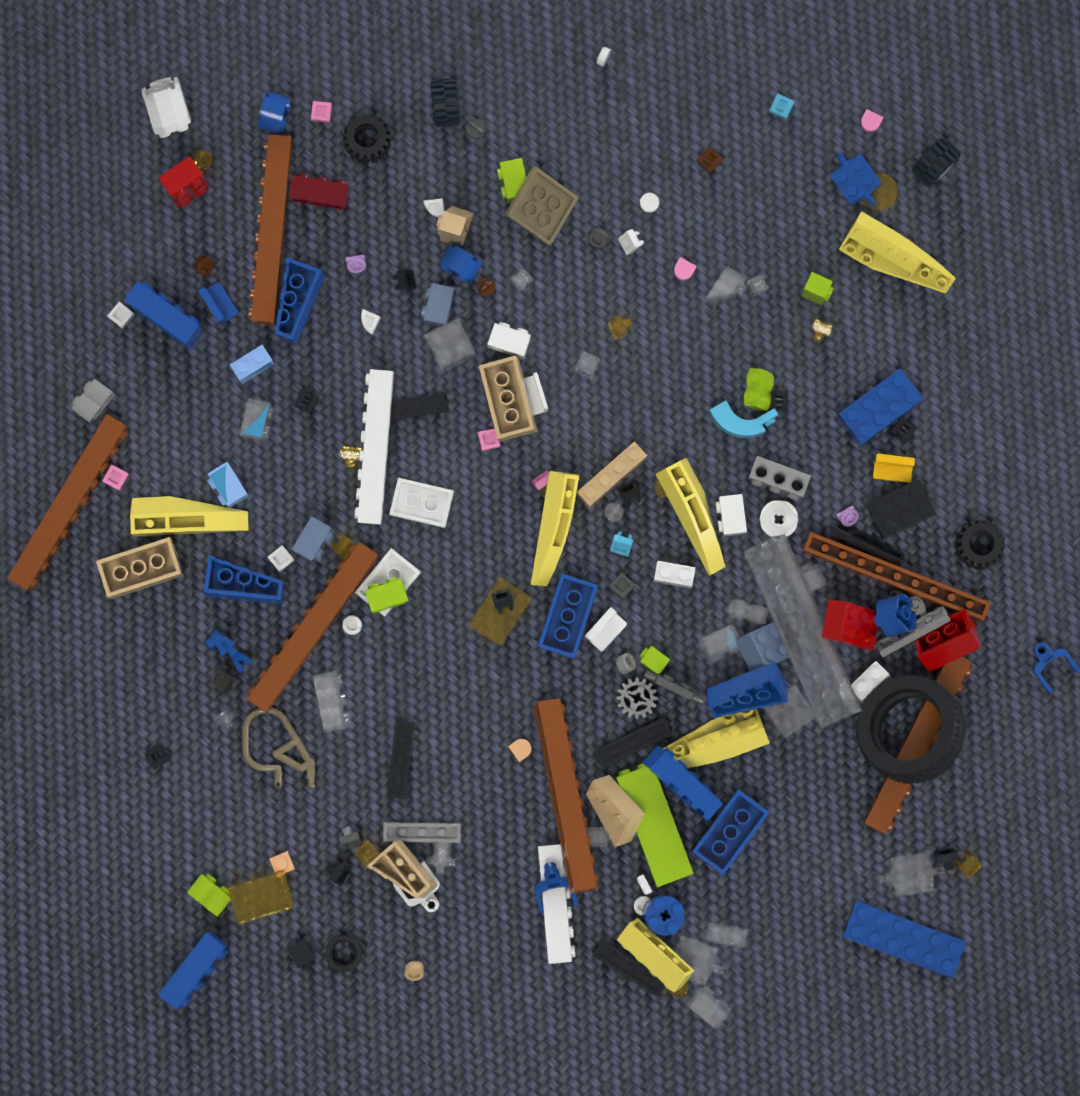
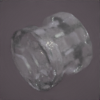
(521, 279)
(757, 285)

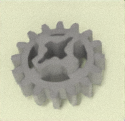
(632, 710)

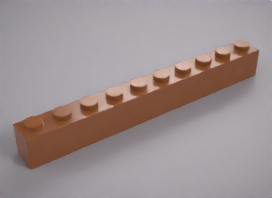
(272, 228)
(68, 503)
(895, 576)
(312, 628)
(914, 746)
(565, 796)

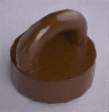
(203, 265)
(485, 287)

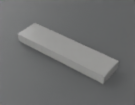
(923, 626)
(422, 832)

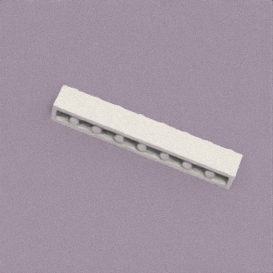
(375, 446)

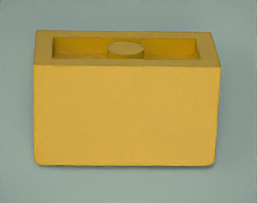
(893, 468)

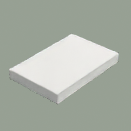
(421, 502)
(390, 566)

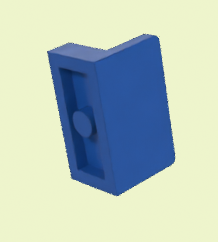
(219, 303)

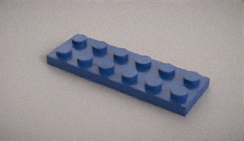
(904, 939)

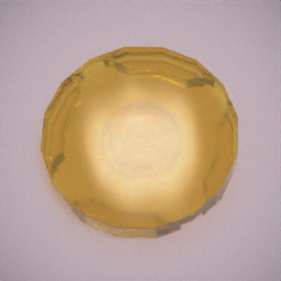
(884, 195)

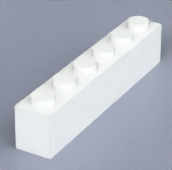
(556, 910)

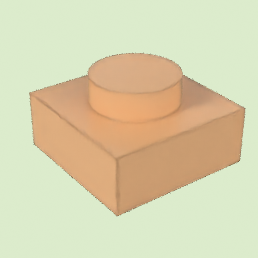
(282, 862)

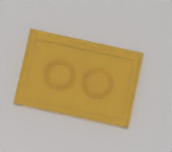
(491, 622)
(260, 897)

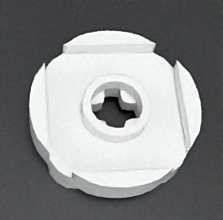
(778, 508)

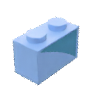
(252, 364)
(227, 484)

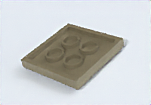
(541, 206)

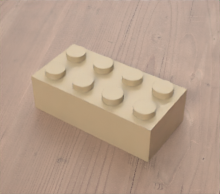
(508, 398)
(139, 568)

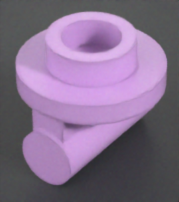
(356, 263)
(848, 516)

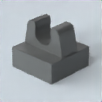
(349, 839)

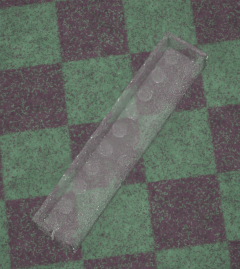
(801, 631)

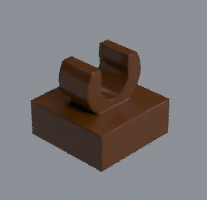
(710, 160)

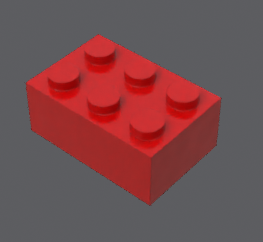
(184, 183)
(850, 625)
(948, 641)

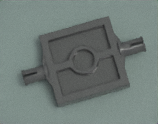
(683, 689)

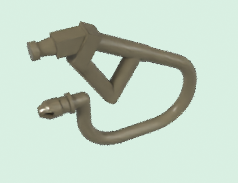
(309, 764)

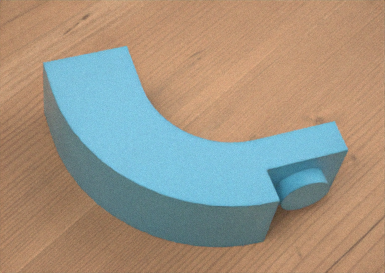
(738, 427)

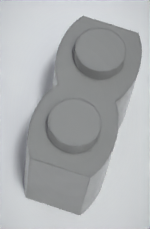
(92, 401)

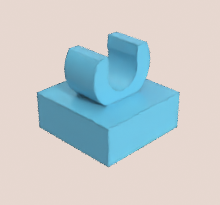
(781, 106)
(621, 544)

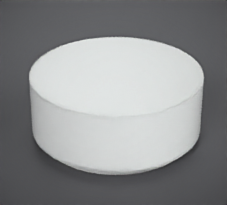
(603, 56)
(649, 202)
(352, 625)
(639, 904)

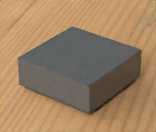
(622, 585)

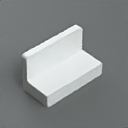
(536, 394)
(606, 630)

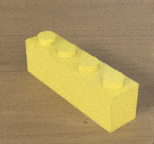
(655, 955)

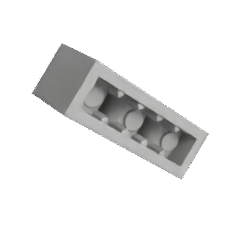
(790, 475)

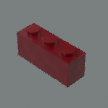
(319, 192)

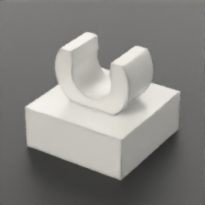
(630, 241)

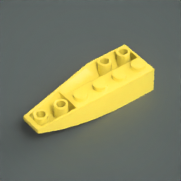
(893, 254)
(693, 511)
(181, 516)
(554, 524)
(721, 739)

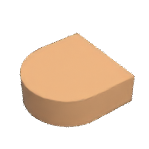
(521, 749)

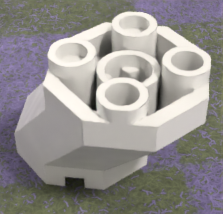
(166, 107)

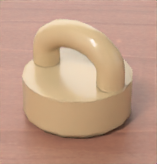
(414, 970)

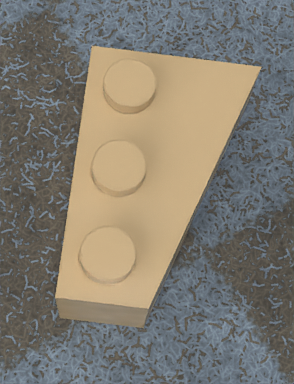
(454, 225)
(615, 809)
(404, 870)

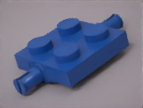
(856, 179)

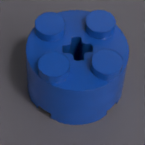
(273, 112)
(460, 262)
(895, 615)
(654, 921)

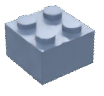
(313, 541)
(762, 647)

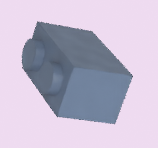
(438, 304)

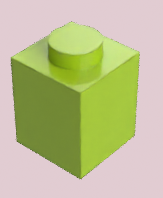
(653, 660)

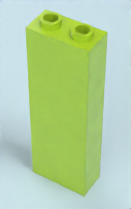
(657, 830)

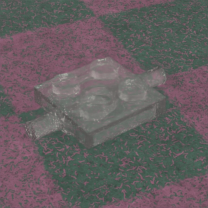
(911, 874)
(699, 957)

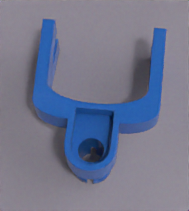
(226, 645)
(1045, 657)
(552, 881)

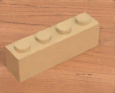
(611, 475)

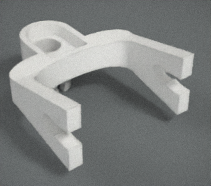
(424, 901)

